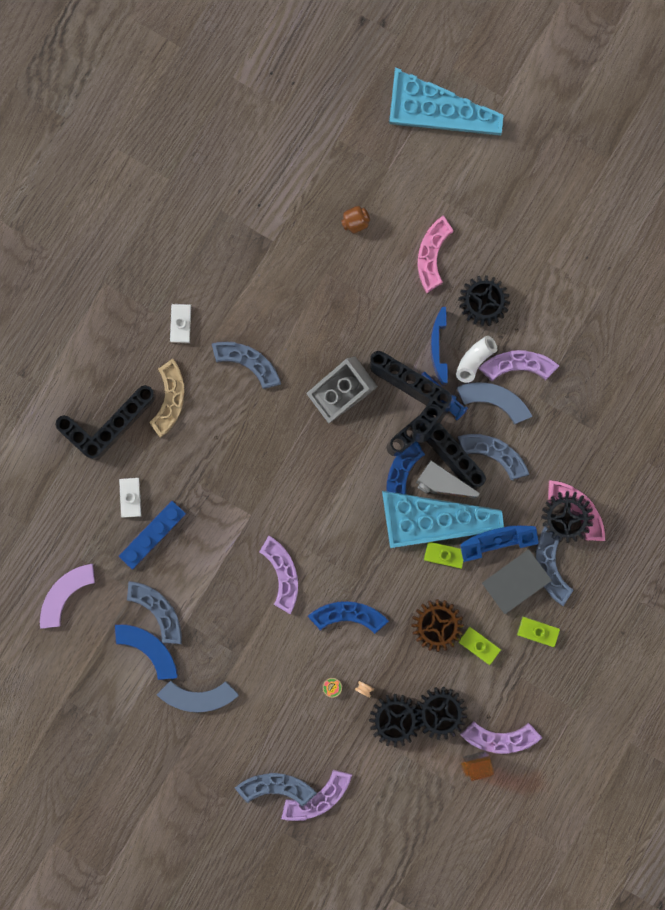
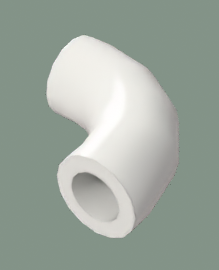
(474, 358)

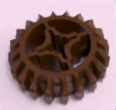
(453, 620)

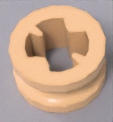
(364, 689)

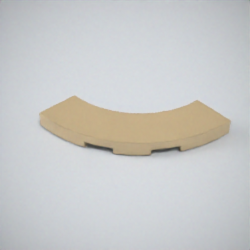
(173, 398)

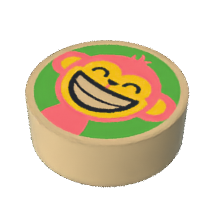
(332, 687)

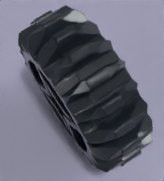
(490, 285)
(567, 533)
(444, 704)
(387, 726)

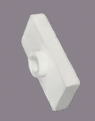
(180, 323)
(130, 497)

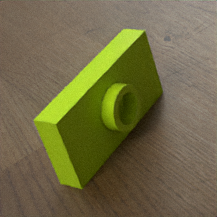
(443, 555)
(538, 631)
(479, 645)

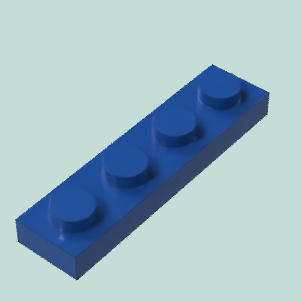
(152, 535)

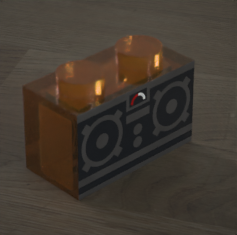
(477, 766)

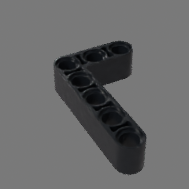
(414, 390)
(109, 426)
(439, 447)

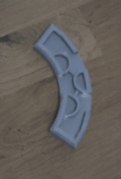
(249, 358)
(497, 396)
(496, 450)
(546, 557)
(161, 609)
(197, 701)
(276, 784)

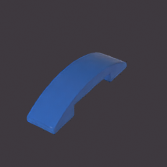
(440, 369)
(498, 538)

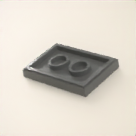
(516, 581)

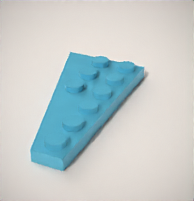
(434, 107)
(425, 520)

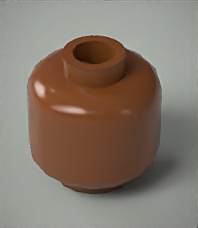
(355, 219)

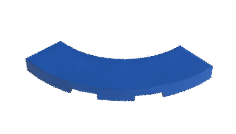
(401, 467)
(348, 612)
(149, 645)

